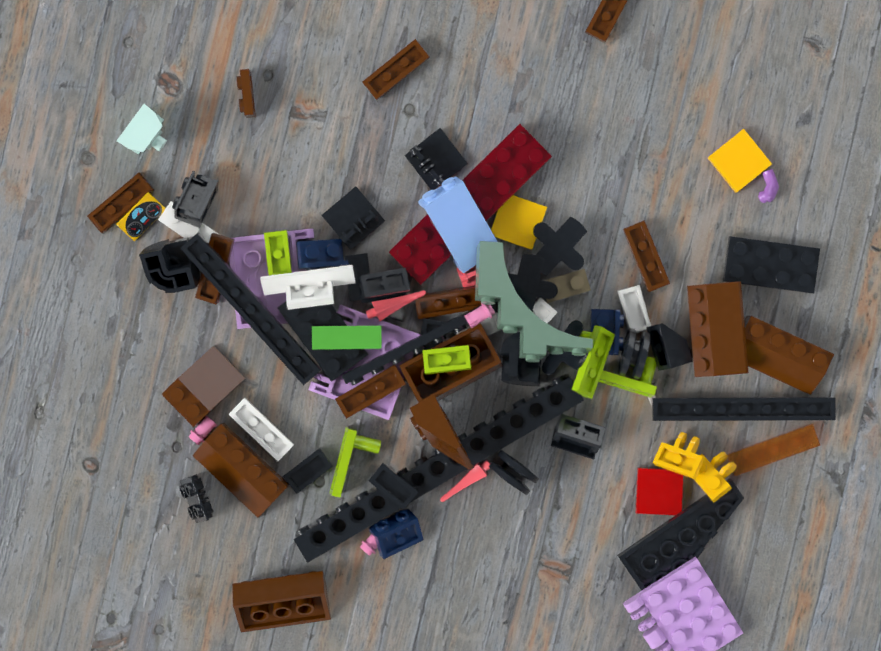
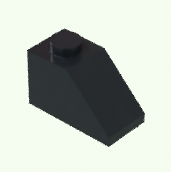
(668, 347)

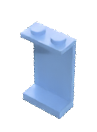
(457, 221)

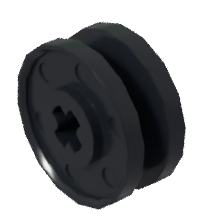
(634, 353)
(513, 472)

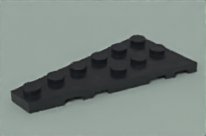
(679, 538)

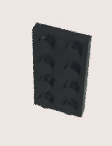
(771, 264)
(332, 361)

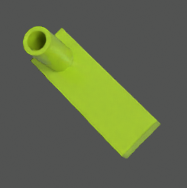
(591, 369)
(641, 387)
(350, 441)

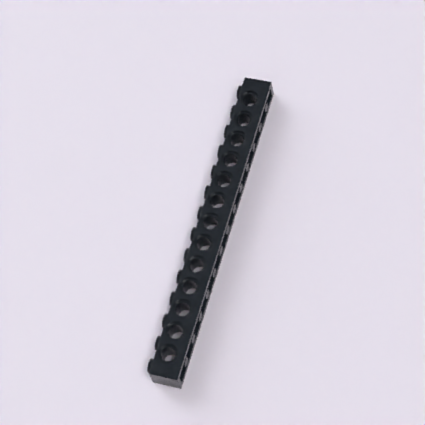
(305, 536)

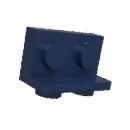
(320, 254)
(611, 321)
(396, 533)

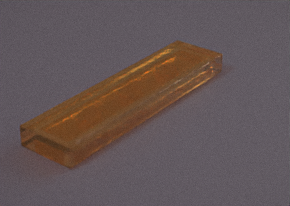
(774, 449)

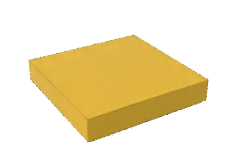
(739, 160)
(516, 221)

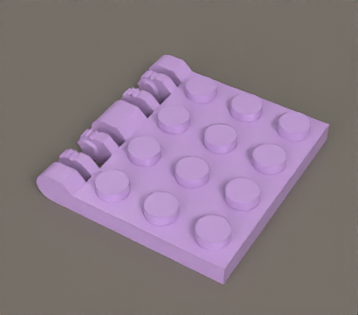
(250, 263)
(391, 338)
(685, 610)

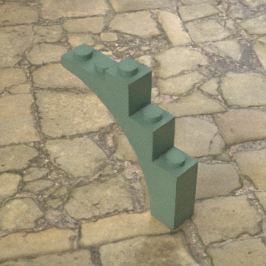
(513, 315)

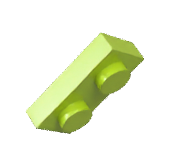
(277, 252)
(447, 359)

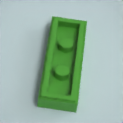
(346, 337)

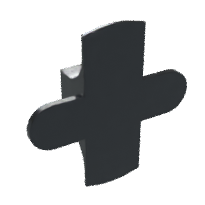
(559, 244)
(528, 282)
(553, 361)

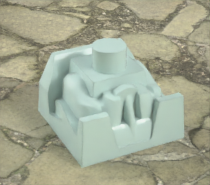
(143, 131)

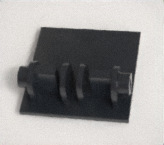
(436, 159)
(353, 218)
(197, 510)

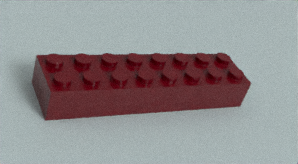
(490, 186)

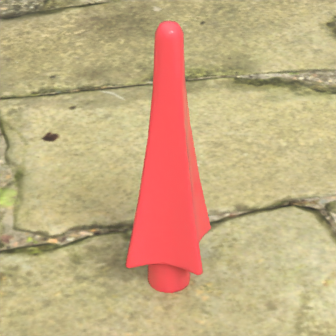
(386, 307)
(471, 477)

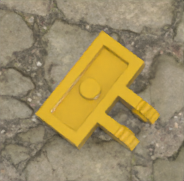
(679, 460)
(711, 480)

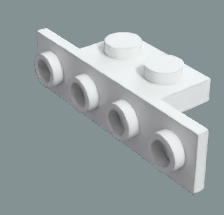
(308, 287)

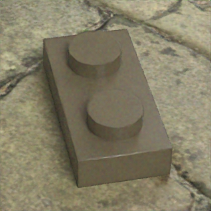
(570, 284)

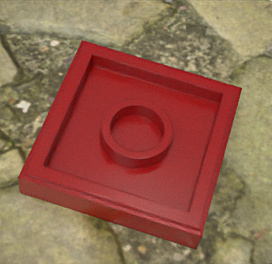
(658, 491)

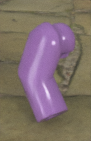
(771, 188)

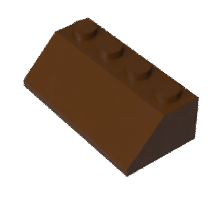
(717, 329)
(785, 355)
(483, 362)
(240, 469)
(281, 601)

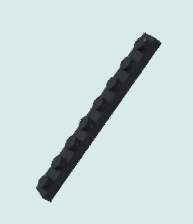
(250, 308)
(415, 345)
(744, 409)

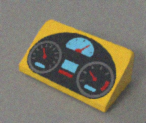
(141, 216)

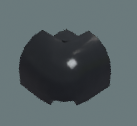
(169, 266)
(516, 369)

